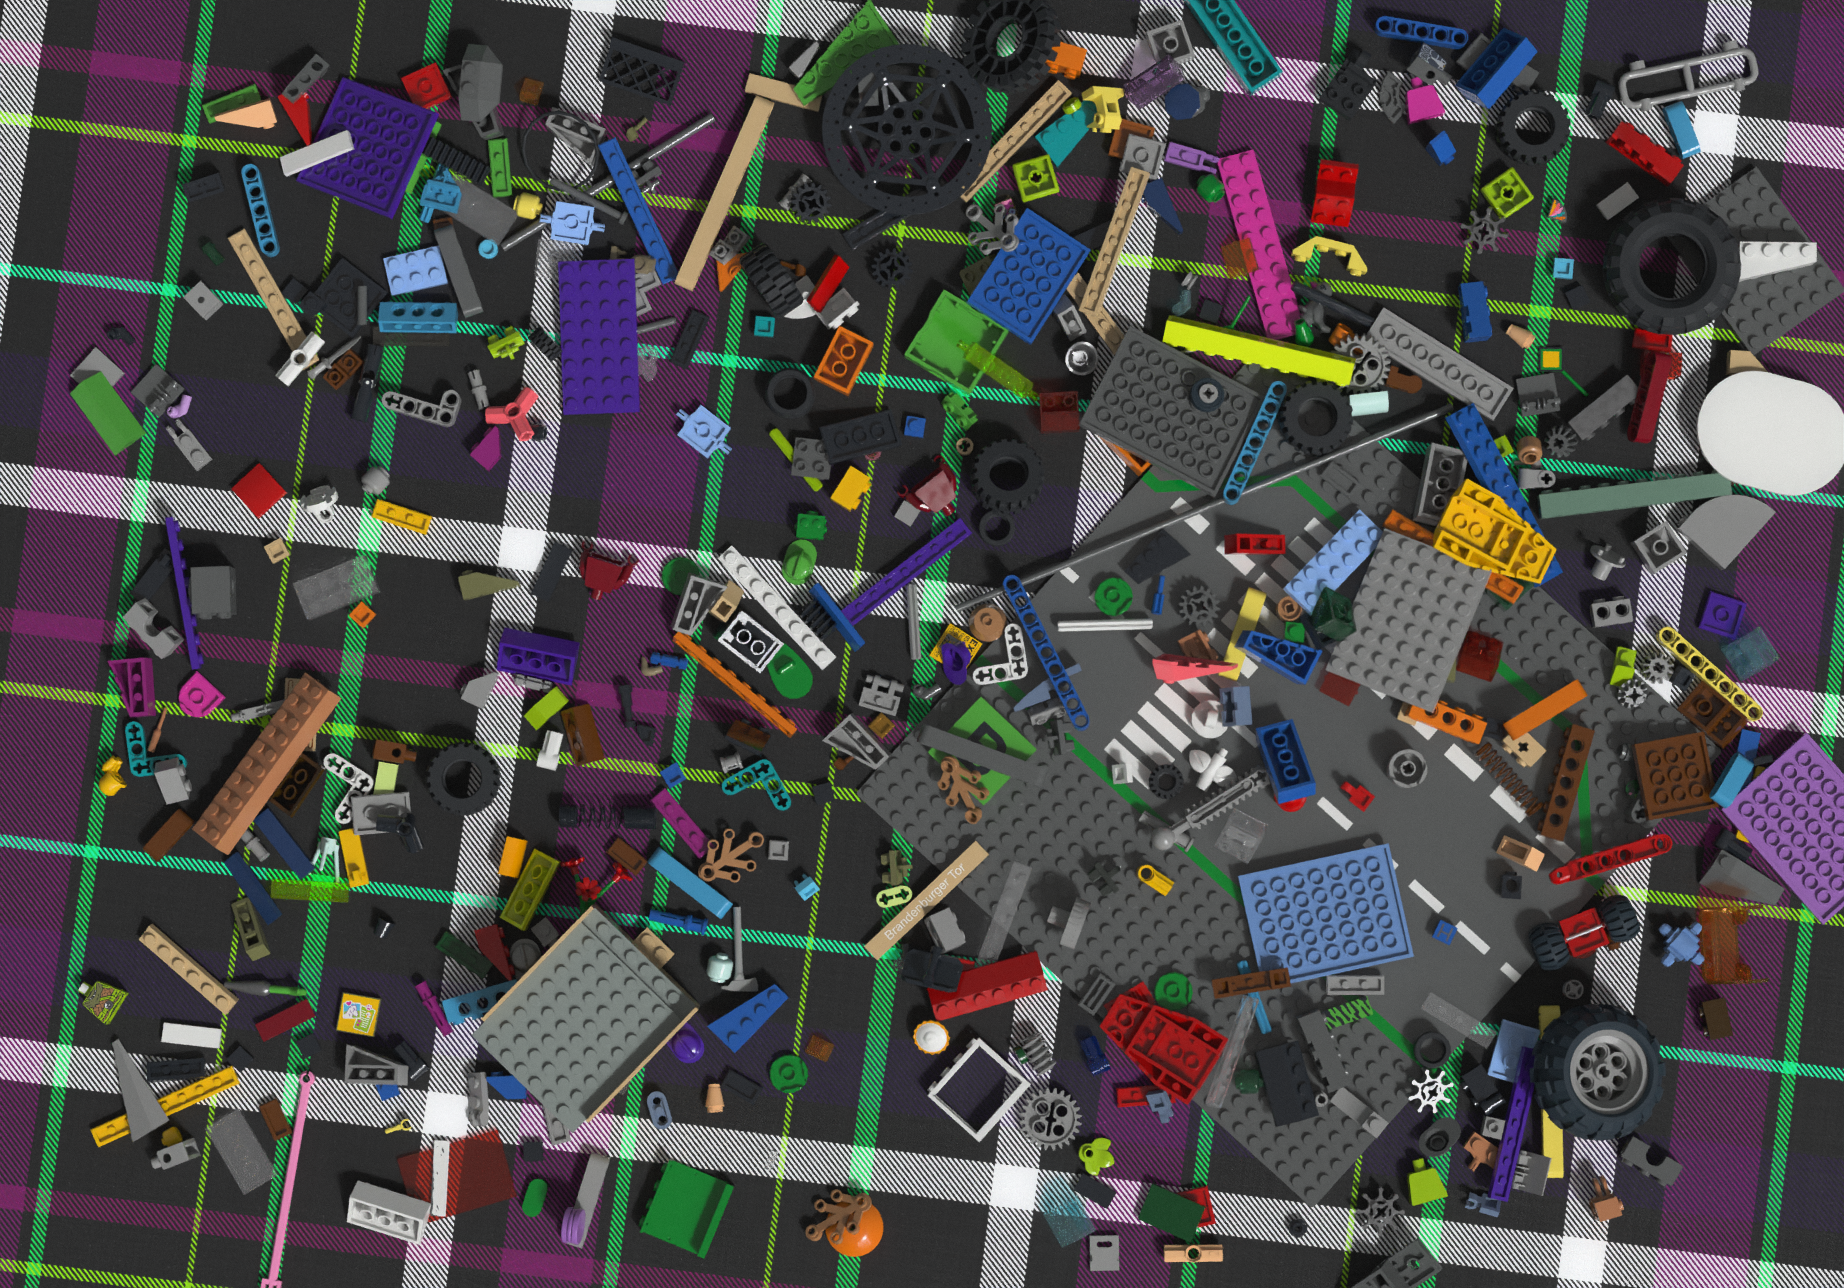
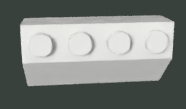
(388, 1212)

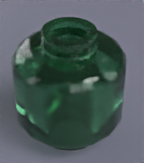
(1248, 1081)

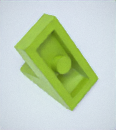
(1622, 666)

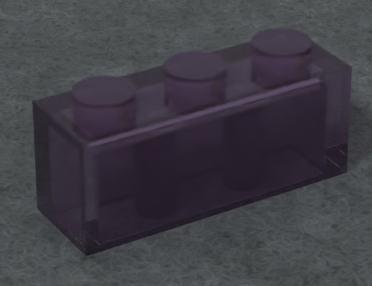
(1154, 82)

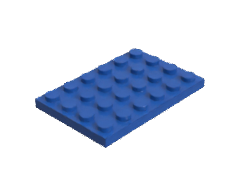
(1029, 281)

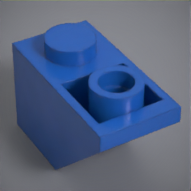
(507, 1085)

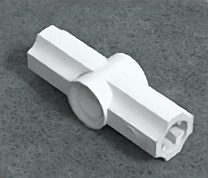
(308, 348)

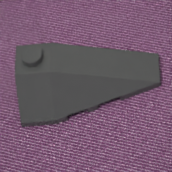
(1735, 878)

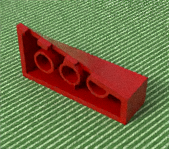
(1644, 153)

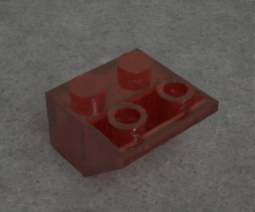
(1059, 412)
(1479, 656)

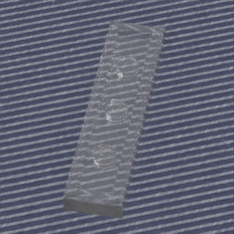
(1458, 1020)

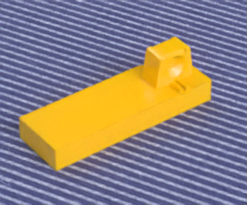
(354, 858)

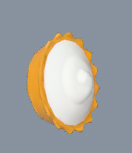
(931, 1037)

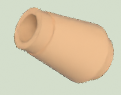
(1521, 336)
(714, 1099)

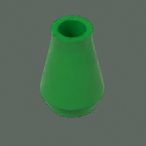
(1303, 335)

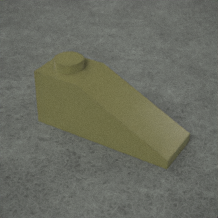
(478, 584)
(250, 929)

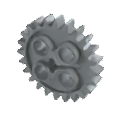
(1373, 374)
(1068, 1121)

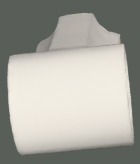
(549, 755)

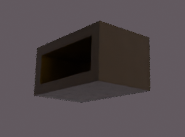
(1715, 1018)

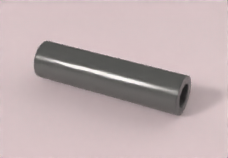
(361, 305)

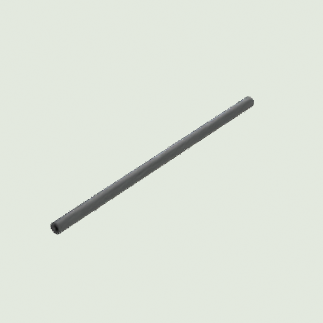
(608, 181)

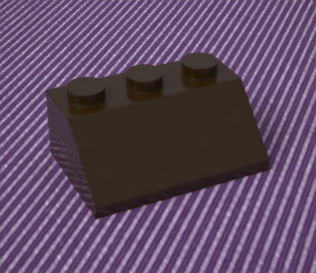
(296, 784)

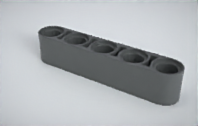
(458, 271)

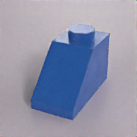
(1441, 149)

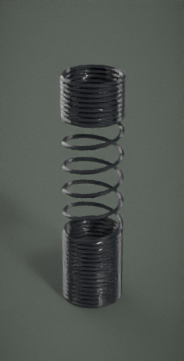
(634, 816)

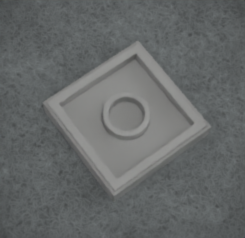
(1143, 155)
(96, 363)

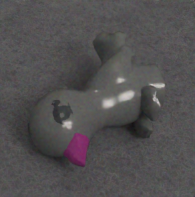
(1314, 312)

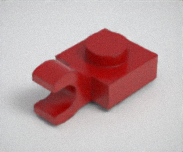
(1359, 796)

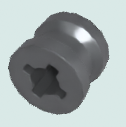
(1575, 991)

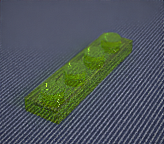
(310, 890)

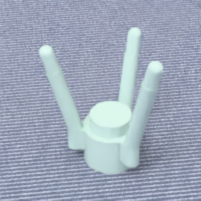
(326, 847)

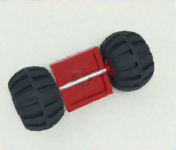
(1584, 932)

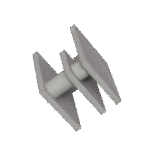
(203, 300)

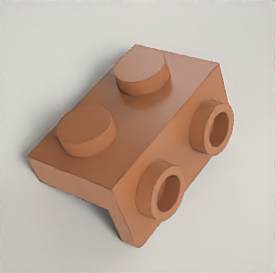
(1197, 646)

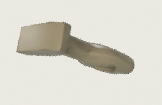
(643, 263)

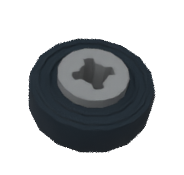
(1202, 400)

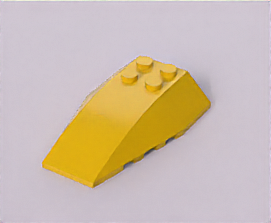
(1490, 535)

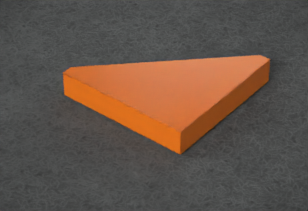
(728, 271)

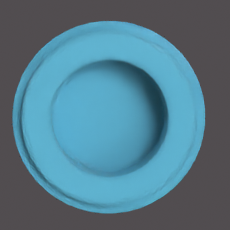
(488, 249)

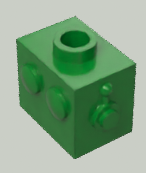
(810, 526)

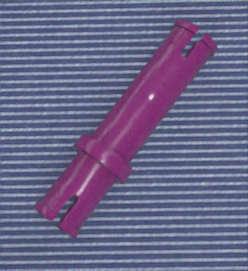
(434, 1009)

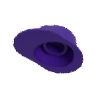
(955, 661)
(686, 1044)

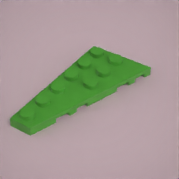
(860, 37)

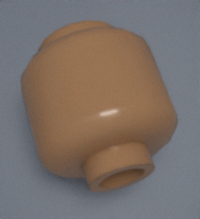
(1529, 449)

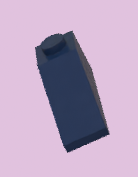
(1159, 202)

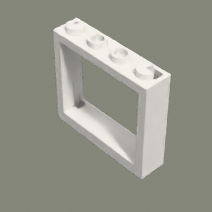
(1005, 1106)

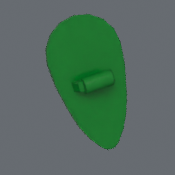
(790, 673)

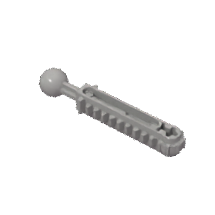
(1164, 837)

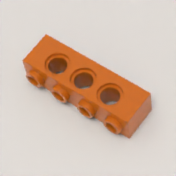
(1475, 724)

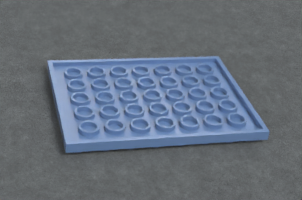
(1327, 914)

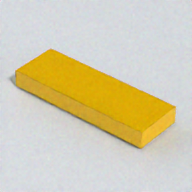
(401, 517)

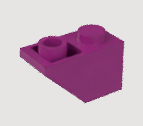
(489, 450)

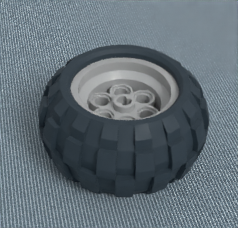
(1559, 1074)

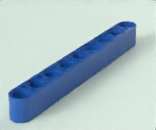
(1039, 645)

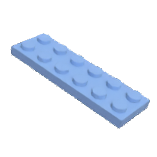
(1334, 561)

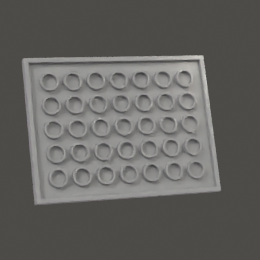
(1409, 621)

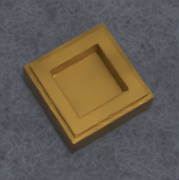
(881, 725)

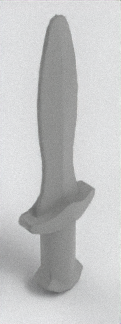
(326, 362)

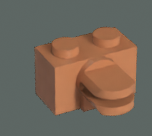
(1605, 1205)

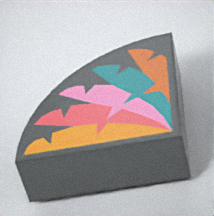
(1557, 212)

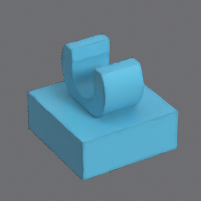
(806, 888)

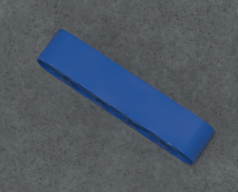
(1430, 30)

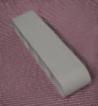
(591, 1189)

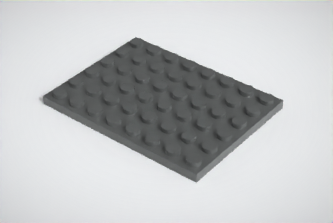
(1771, 303)
(1149, 412)

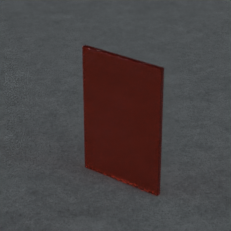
(475, 1174)

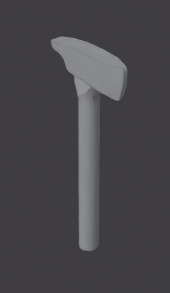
(739, 982)

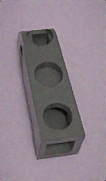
(305, 79)

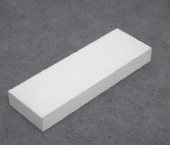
(191, 1035)

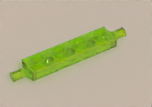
(997, 370)

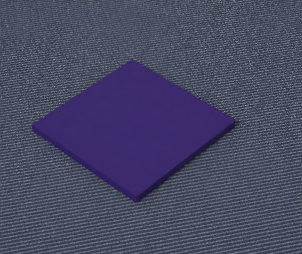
(386, 143)

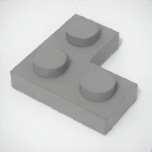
(644, 283)

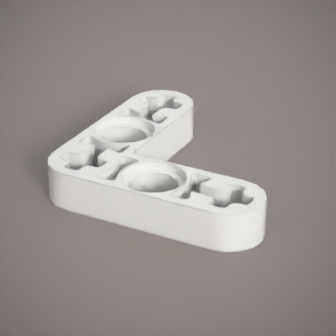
(1008, 667)
(354, 781)

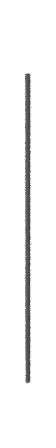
(1207, 506)

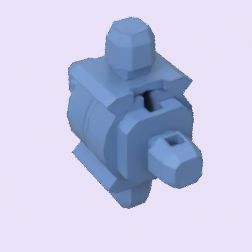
(1681, 944)

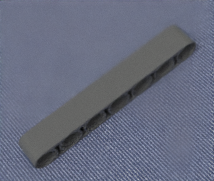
(982, 755)

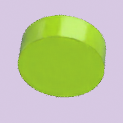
(1071, 105)

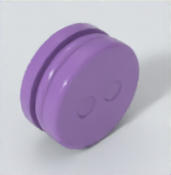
(573, 1225)

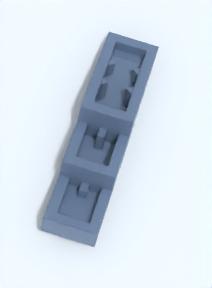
(1041, 692)

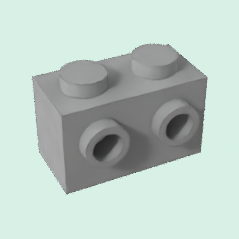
(172, 780)
(945, 930)

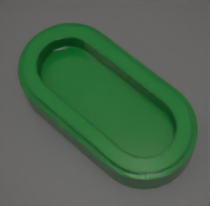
(535, 1197)

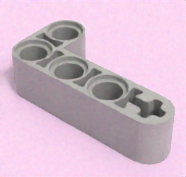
(419, 407)

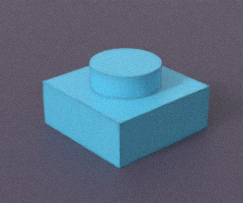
(1563, 268)

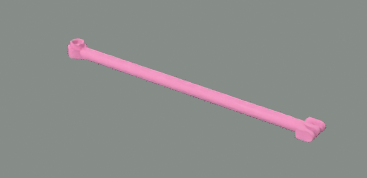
(289, 1182)

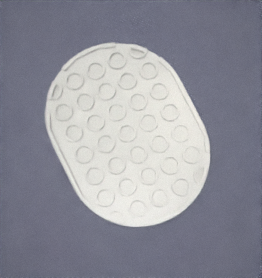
(1772, 433)

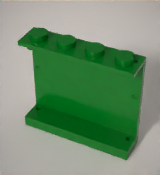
(686, 1207)

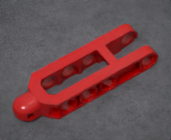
(1634, 851)

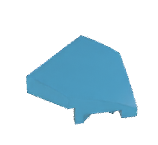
(442, 193)

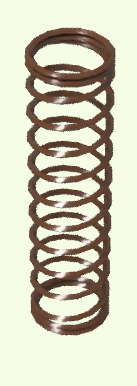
(1529, 811)

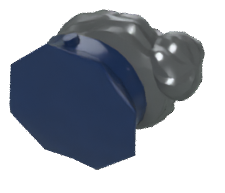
(1186, 100)

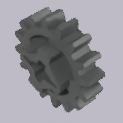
(1207, 611)

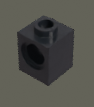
(1504, 892)

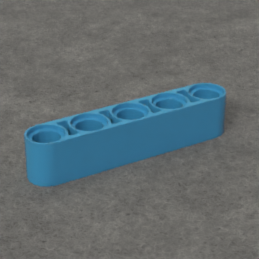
(266, 217)
(690, 883)

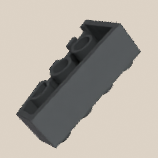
(490, 126)
(1322, 1050)

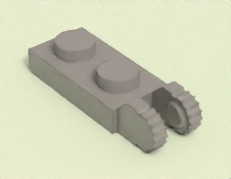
(190, 446)
(478, 1099)

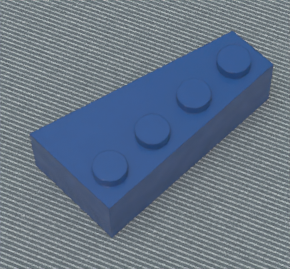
(1280, 655)
(746, 1019)

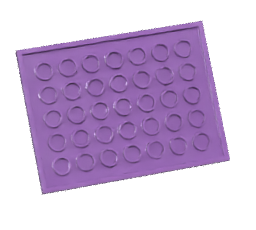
(1797, 824)

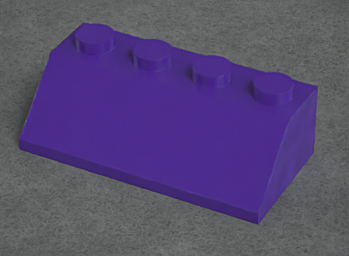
(537, 656)

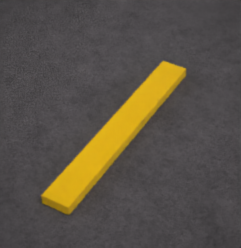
(171, 1103)

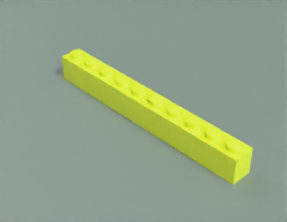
(1259, 350)

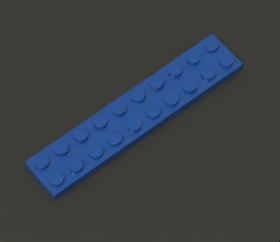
(1492, 469)

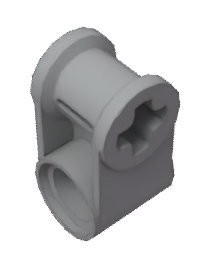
(1532, 478)

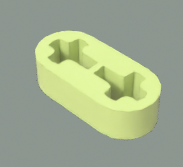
(895, 901)

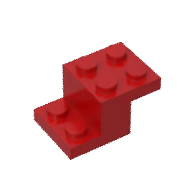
(1334, 193)

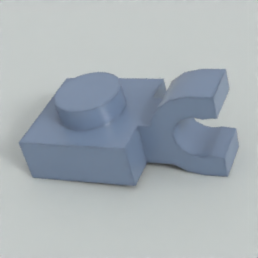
(1160, 1102)
(1486, 1205)

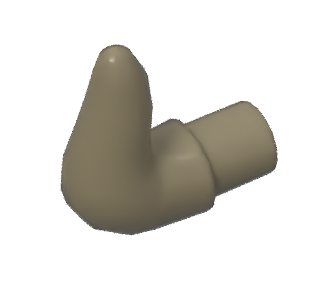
(649, 671)

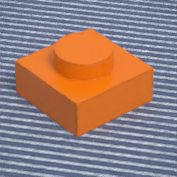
(362, 615)

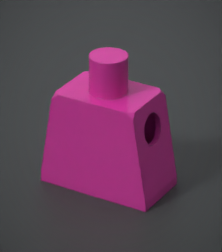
(1422, 102)

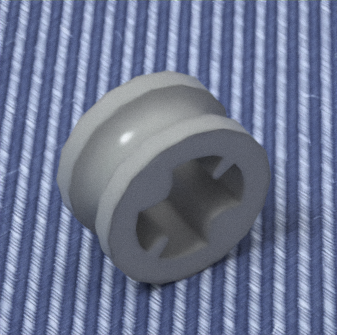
(1189, 280)

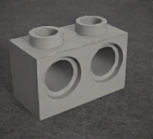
(1611, 616)

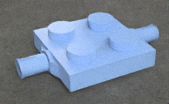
(572, 222)
(704, 431)

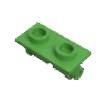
(952, 404)

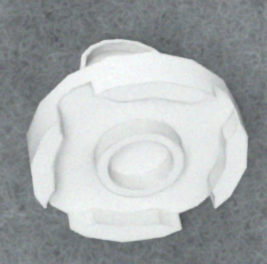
(320, 499)
(1208, 719)

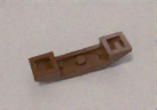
(1251, 983)

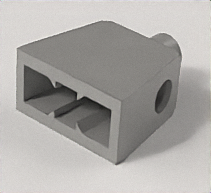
(176, 1154)

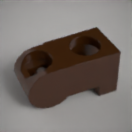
(1402, 382)

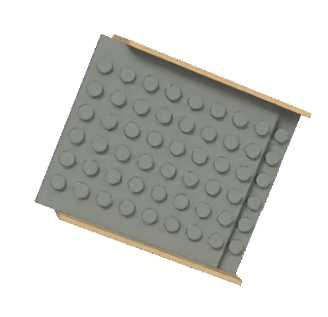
(587, 1017)

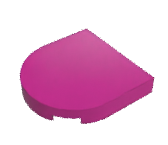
(199, 696)

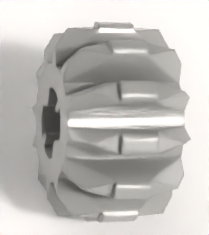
(1660, 662)

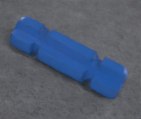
(668, 660)

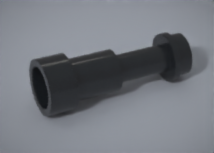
(626, 702)

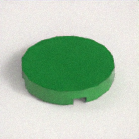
(676, 572)
(1113, 596)
(1173, 991)
(788, 1073)

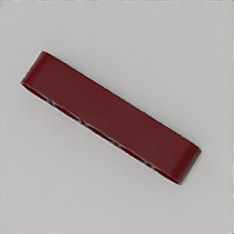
(1649, 397)

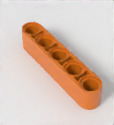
(1545, 710)

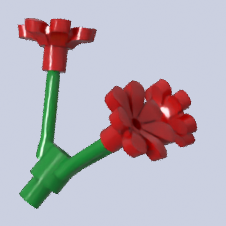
(588, 890)

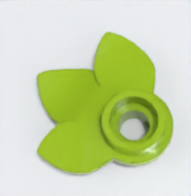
(1099, 1155)

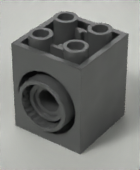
(213, 592)

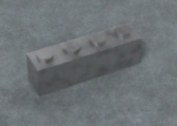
(1603, 408)

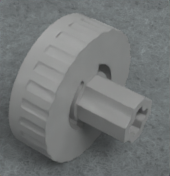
(1071, 921)

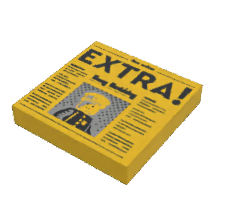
(955, 635)

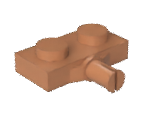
(1481, 1151)

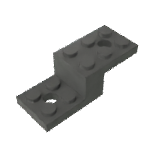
(1398, 1271)

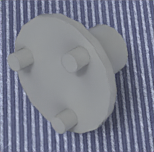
(1605, 561)

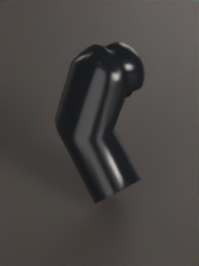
(120, 333)

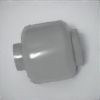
(375, 480)

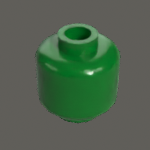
(1210, 188)

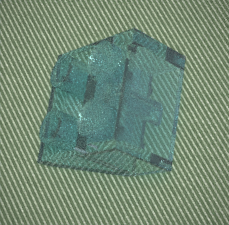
(1750, 653)
(1069, 1221)

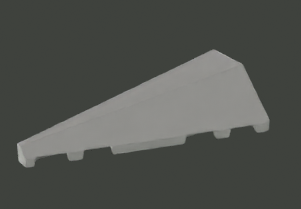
(141, 1105)

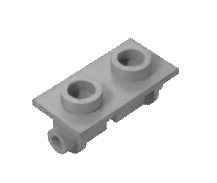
(1040, 714)

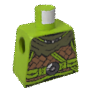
(103, 999)

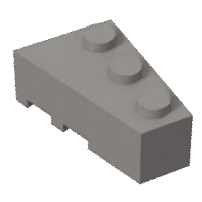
(576, 135)
(695, 601)
(372, 1069)

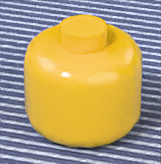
(171, 1137)

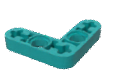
(142, 758)
(765, 778)

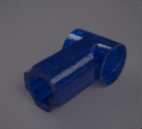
(1096, 1059)

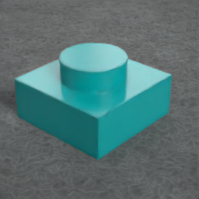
(764, 326)

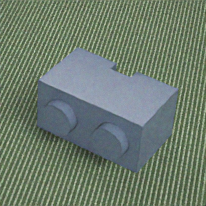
(1236, 706)

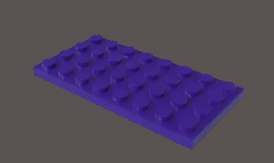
(599, 336)

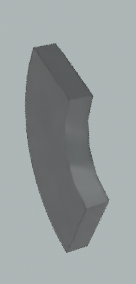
(1390, 98)

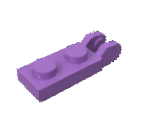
(1189, 158)

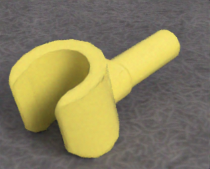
(397, 1127)

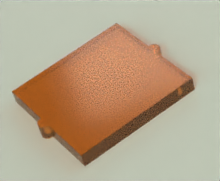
(1240, 258)

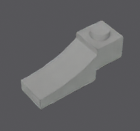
(1359, 1112)

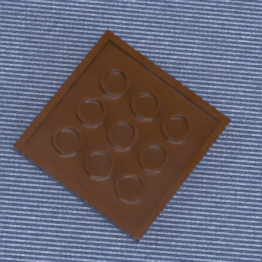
(1674, 775)

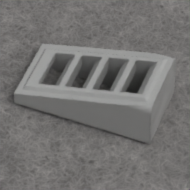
(801, 64)

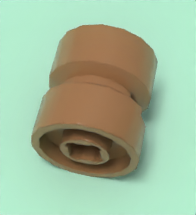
(1287, 609)

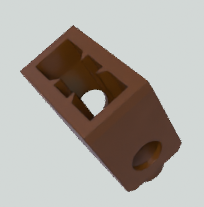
(383, 751)

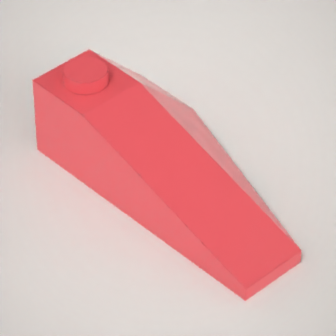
(1178, 667)

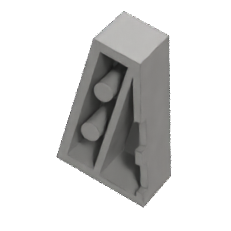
(857, 741)

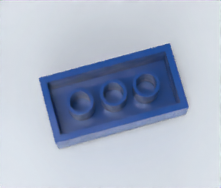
(1496, 68)
(1285, 761)

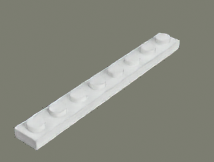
(777, 607)

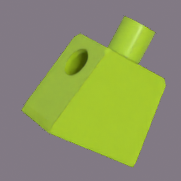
(1424, 1184)

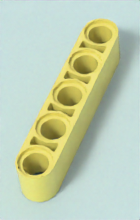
(1246, 620)

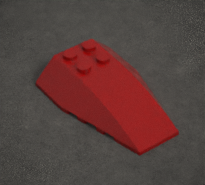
(1165, 1045)

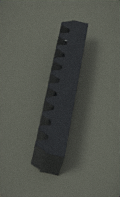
(455, 161)

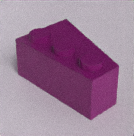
(136, 685)

